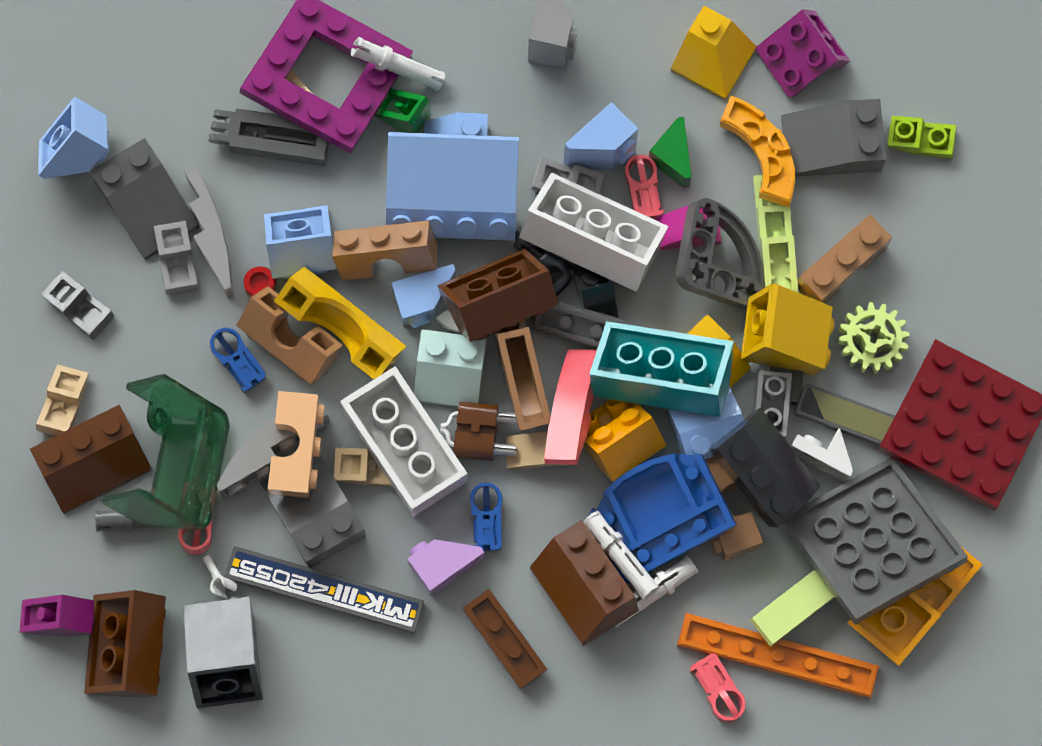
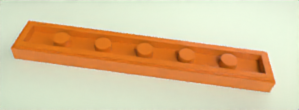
(781, 658)

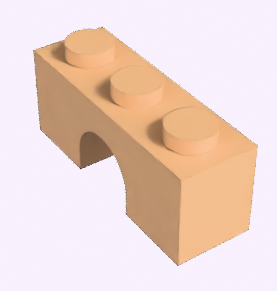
(294, 473)

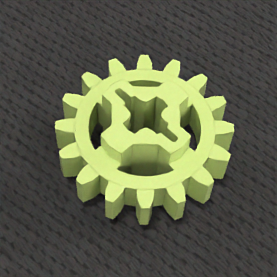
(861, 335)

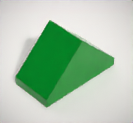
(404, 111)
(672, 154)

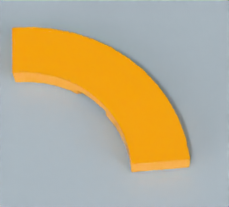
(769, 147)

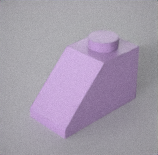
(442, 562)

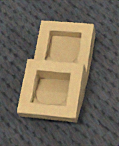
(62, 400)
(529, 451)
(358, 468)

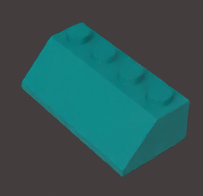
(662, 369)

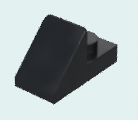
(595, 291)

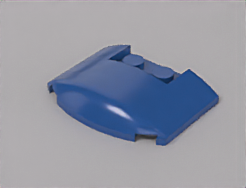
(665, 509)

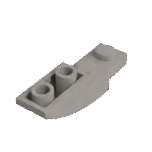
(774, 398)
(255, 455)

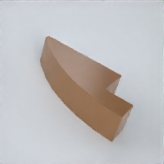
(522, 376)

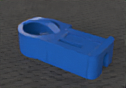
(241, 363)
(487, 523)

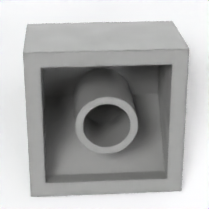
(552, 34)

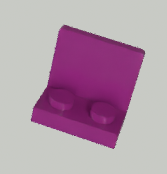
(801, 52)

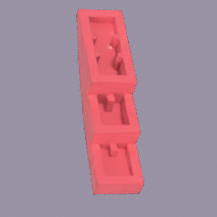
(570, 409)

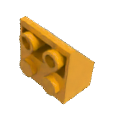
(621, 437)

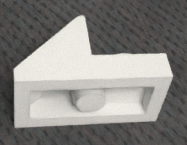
(832, 461)

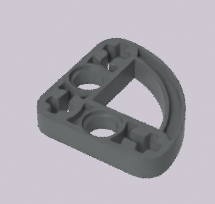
(706, 272)

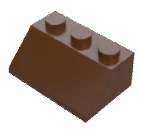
(499, 295)
(91, 459)
(583, 583)
(125, 644)

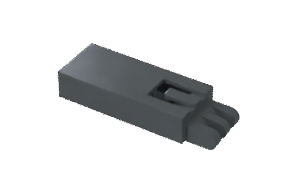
(282, 140)

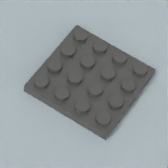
(874, 540)

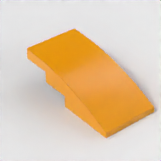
(906, 622)

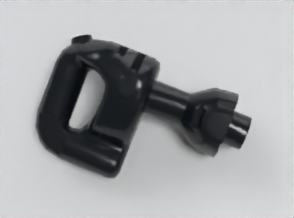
(550, 260)

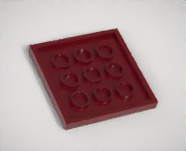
(964, 425)

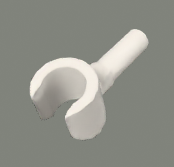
(219, 582)

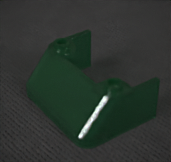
(188, 457)

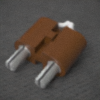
(477, 431)

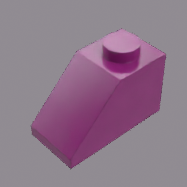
(57, 615)

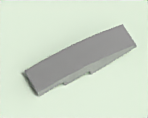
(211, 240)

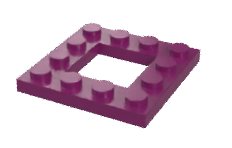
(268, 83)

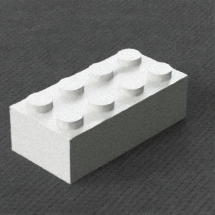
(593, 231)
(404, 441)

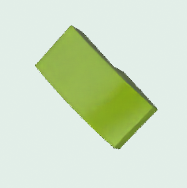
(922, 138)

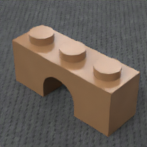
(406, 243)
(844, 259)
(268, 325)
(745, 535)

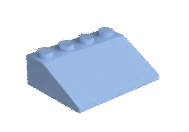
(454, 182)

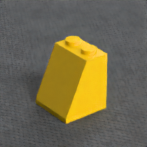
(787, 330)

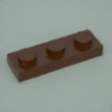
(504, 639)

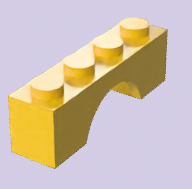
(314, 301)

